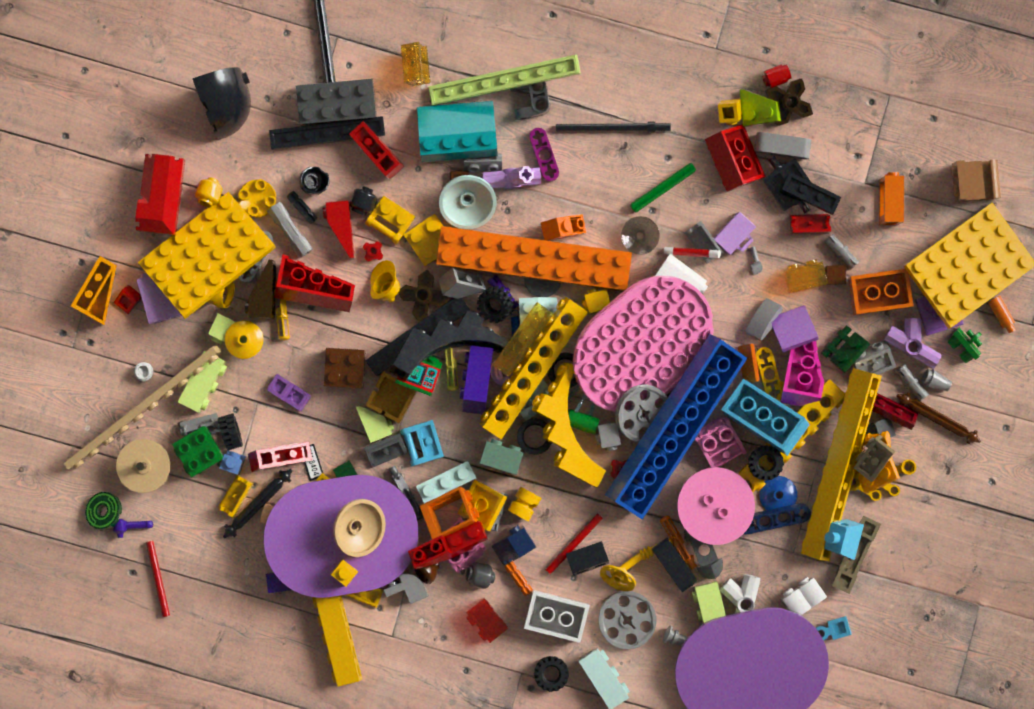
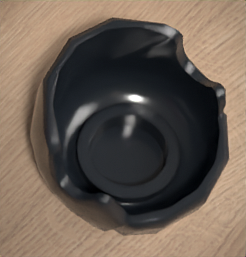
(314, 181)

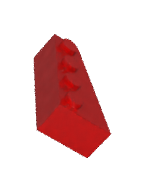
(312, 286)

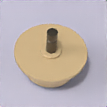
(143, 465)

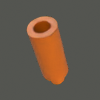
(1002, 313)

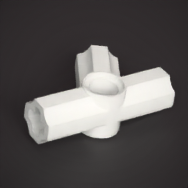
(747, 591)

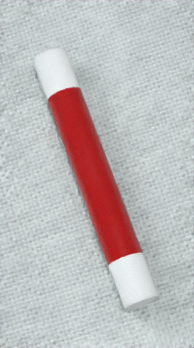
(692, 252)

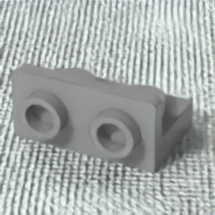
(876, 359)

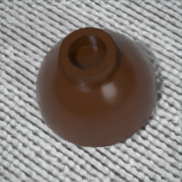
(428, 573)

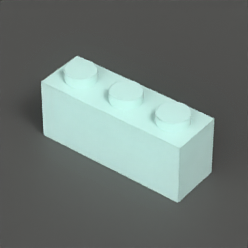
(446, 482)
(604, 678)

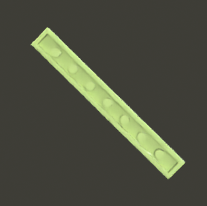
(504, 80)

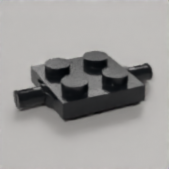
(776, 180)

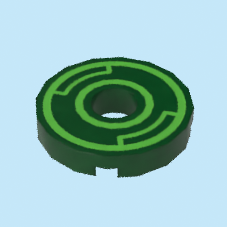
(94, 507)

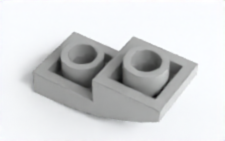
(761, 321)

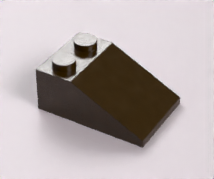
(261, 300)

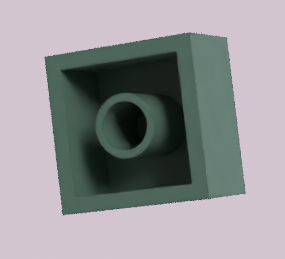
(502, 457)

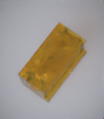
(415, 64)
(805, 277)

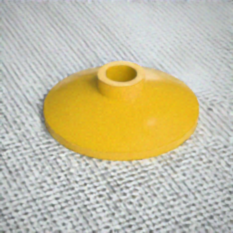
(254, 339)

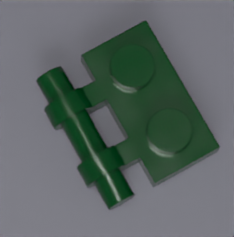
(848, 352)

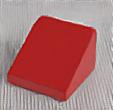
(128, 299)

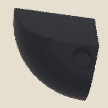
(225, 98)

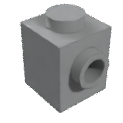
(608, 436)

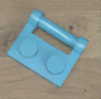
(428, 441)

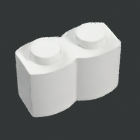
(804, 596)

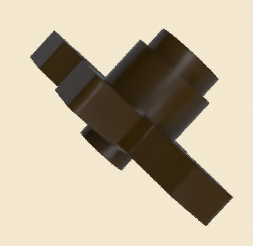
(794, 93)
(434, 297)

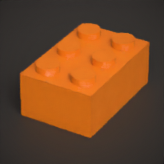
(880, 291)

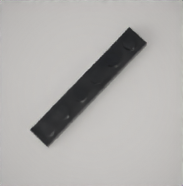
(322, 133)
(386, 356)

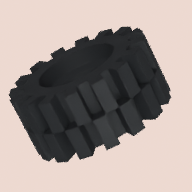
(488, 311)
(230, 431)
(777, 462)
(551, 685)

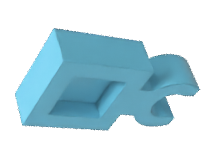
(837, 628)

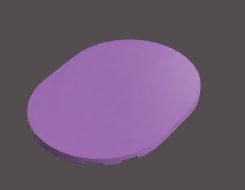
(302, 541)
(752, 662)

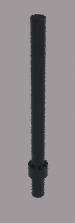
(651, 127)

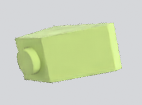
(375, 425)

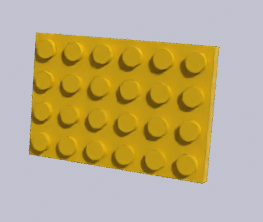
(206, 255)
(970, 265)

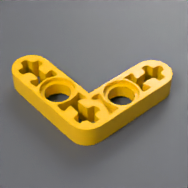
(779, 386)

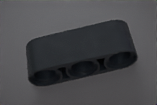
(674, 565)

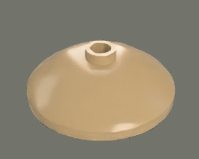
(367, 528)

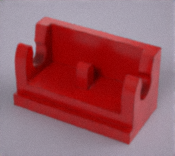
(810, 224)

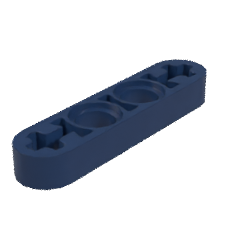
(773, 515)

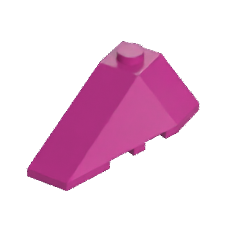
(803, 376)

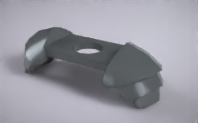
(710, 565)

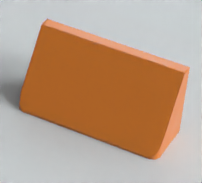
(749, 368)

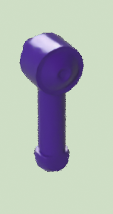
(122, 526)

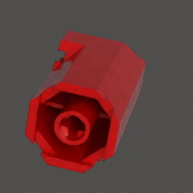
(161, 194)

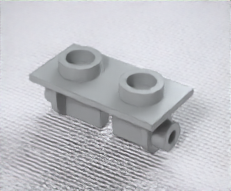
(488, 164)
(209, 421)

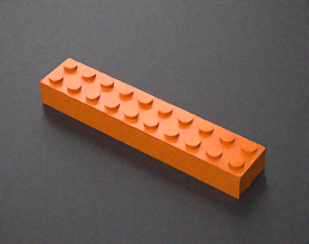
(533, 259)

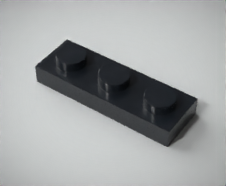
(810, 193)

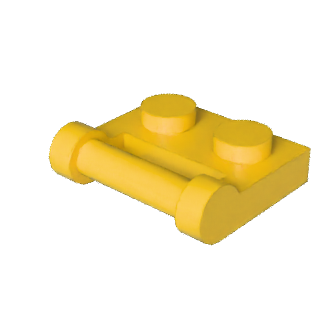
(393, 214)

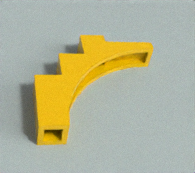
(559, 432)

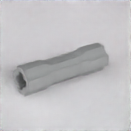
(297, 241)

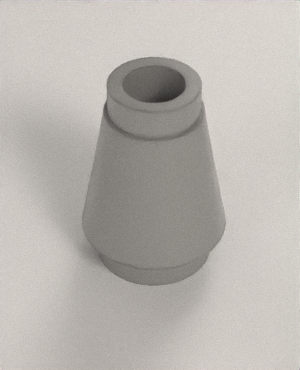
(935, 380)

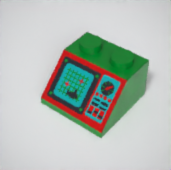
(423, 376)

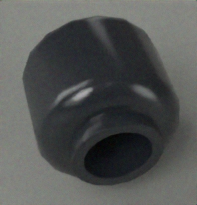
(363, 201)

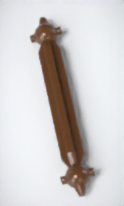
(938, 418)

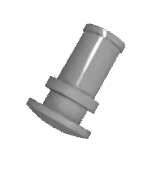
(673, 637)

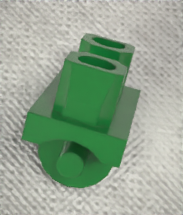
(971, 351)

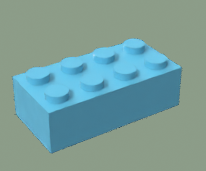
(765, 417)

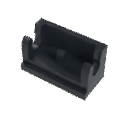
(587, 558)

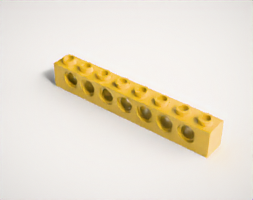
(532, 378)
(836, 399)

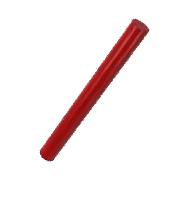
(574, 543)
(157, 578)

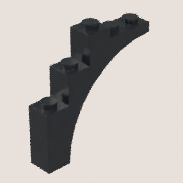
(445, 336)

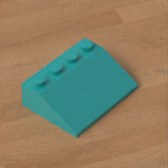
(457, 131)

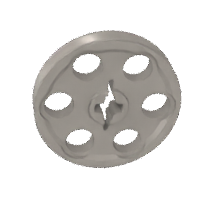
(635, 413)
(637, 619)

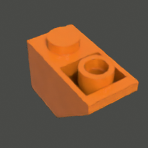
(563, 227)

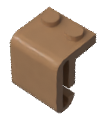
(975, 180)

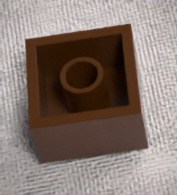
(344, 368)

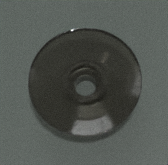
(645, 226)

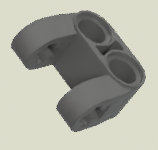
(531, 112)

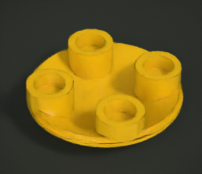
(257, 197)

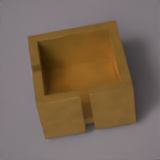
(391, 398)

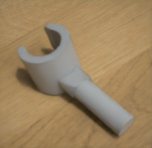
(757, 266)

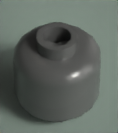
(480, 575)

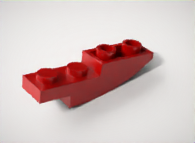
(448, 547)

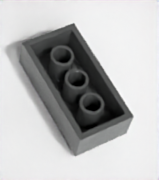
(336, 101)

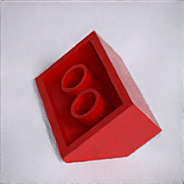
(734, 157)

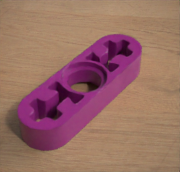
(534, 142)

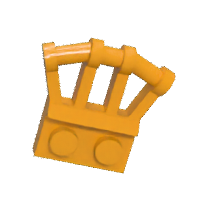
(887, 474)

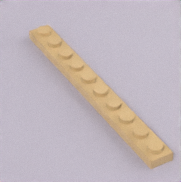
(148, 404)

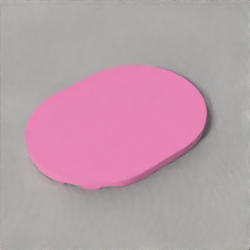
(641, 339)

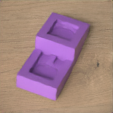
(289, 392)

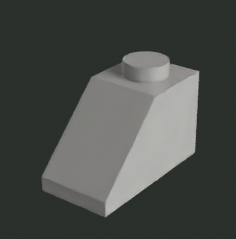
(461, 283)

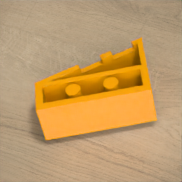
(96, 291)

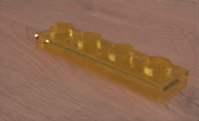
(523, 339)

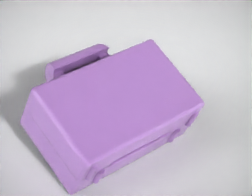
(735, 233)

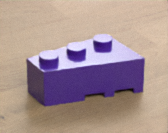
(477, 379)

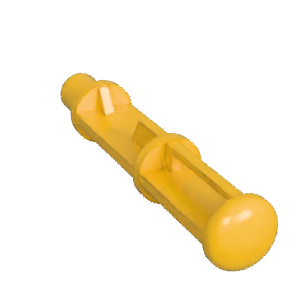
(281, 313)

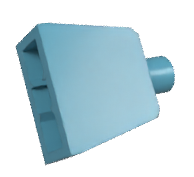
(844, 538)

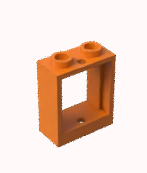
(891, 199)
(429, 508)

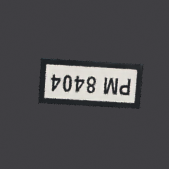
(313, 467)

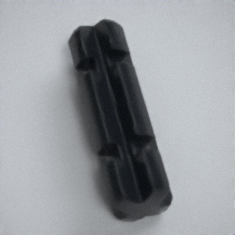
(301, 206)

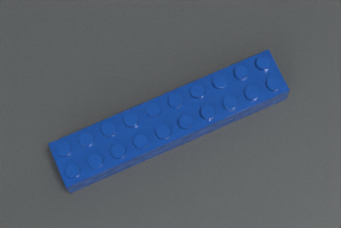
(676, 426)

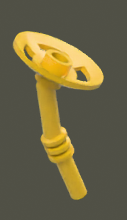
(620, 574)

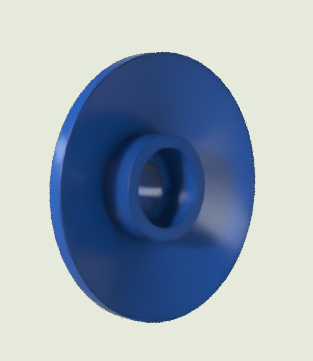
(768, 493)

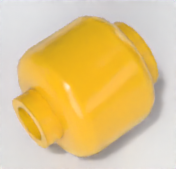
(208, 192)

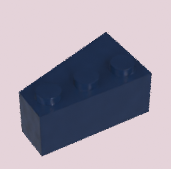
(514, 545)

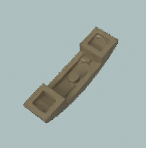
(848, 568)

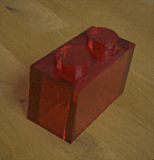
(486, 620)

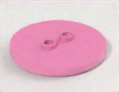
(716, 506)

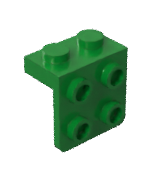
(197, 451)

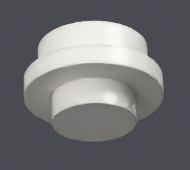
(143, 371)

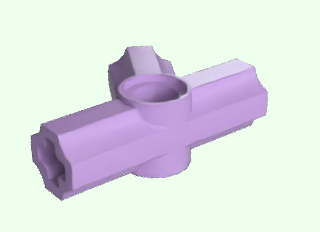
(513, 177)
(912, 334)

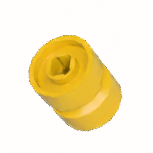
(524, 504)

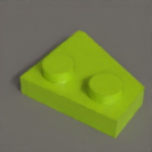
(758, 109)

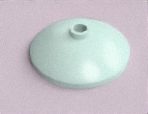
(467, 212)

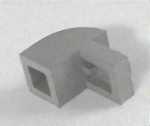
(411, 584)

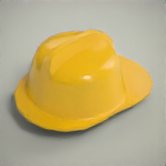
(384, 282)

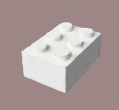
(556, 616)

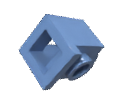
(232, 462)

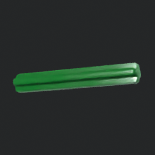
(663, 187)

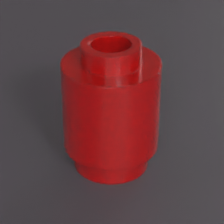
(776, 76)

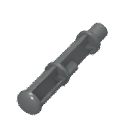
(403, 487)

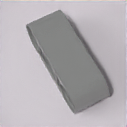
(782, 145)

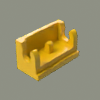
(235, 495)

